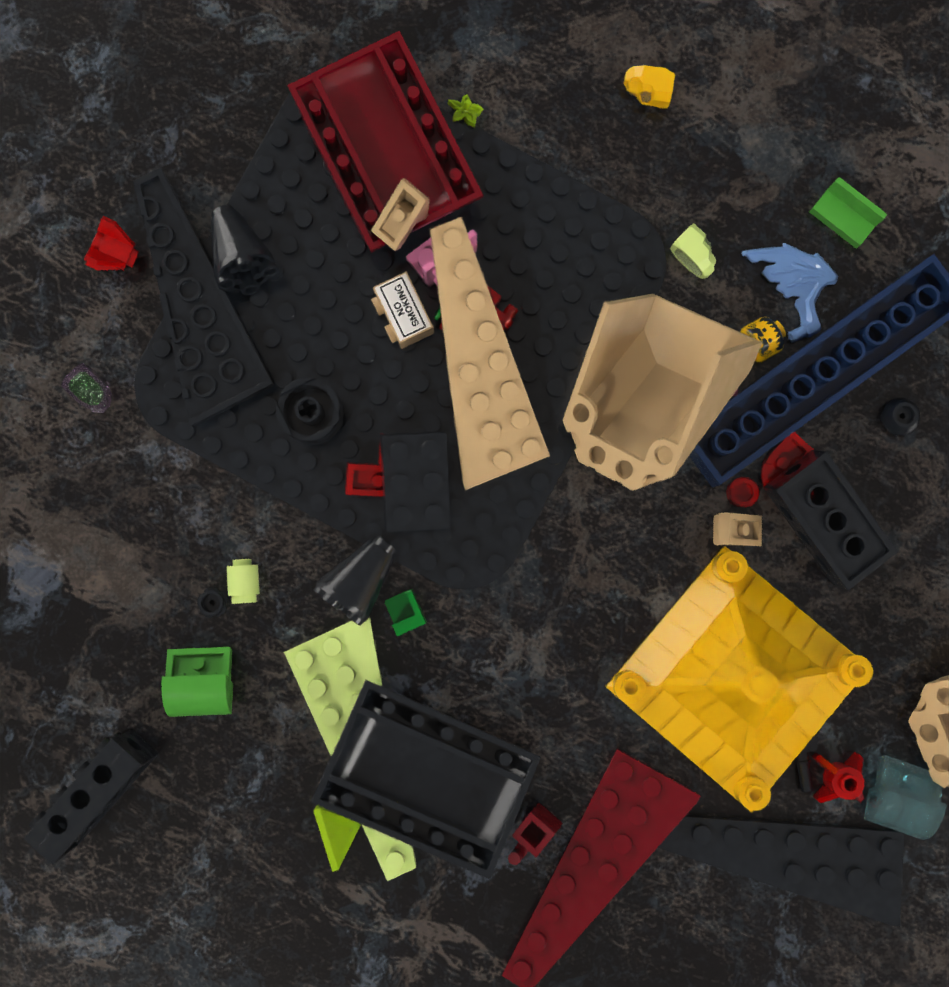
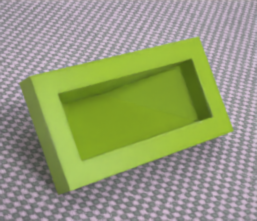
(336, 834)

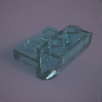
(905, 799)

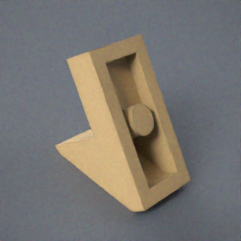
(401, 214)
(737, 529)

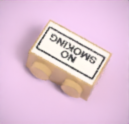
(403, 310)

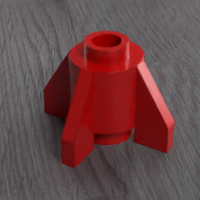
(111, 248)
(841, 779)

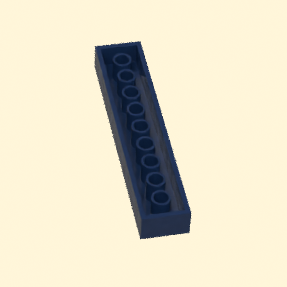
(824, 371)

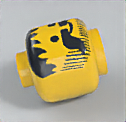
(769, 333)

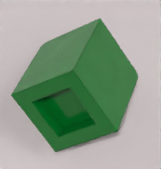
(405, 612)

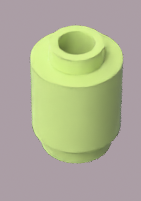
(243, 581)

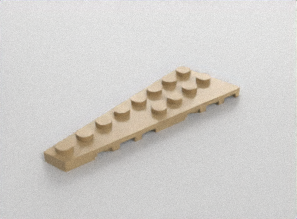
(489, 400)

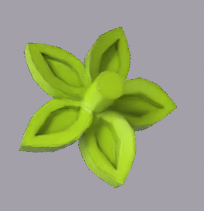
(465, 110)

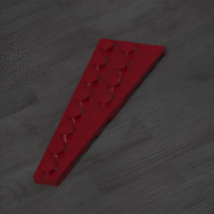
(616, 835)

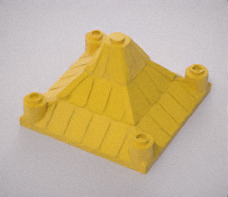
(738, 678)

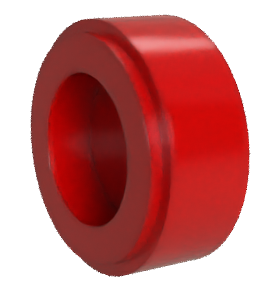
(742, 492)

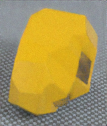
(650, 85)

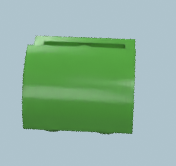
(198, 682)

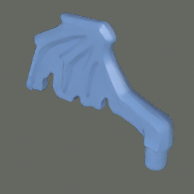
(800, 277)

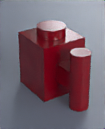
(534, 833)

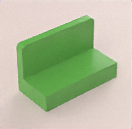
(847, 212)

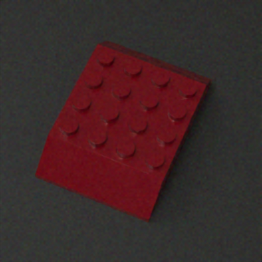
(382, 126)

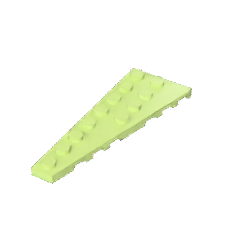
(331, 677)

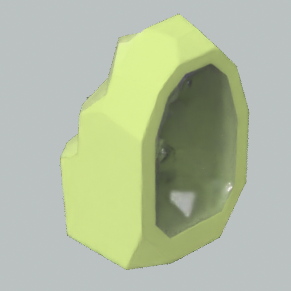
(694, 252)

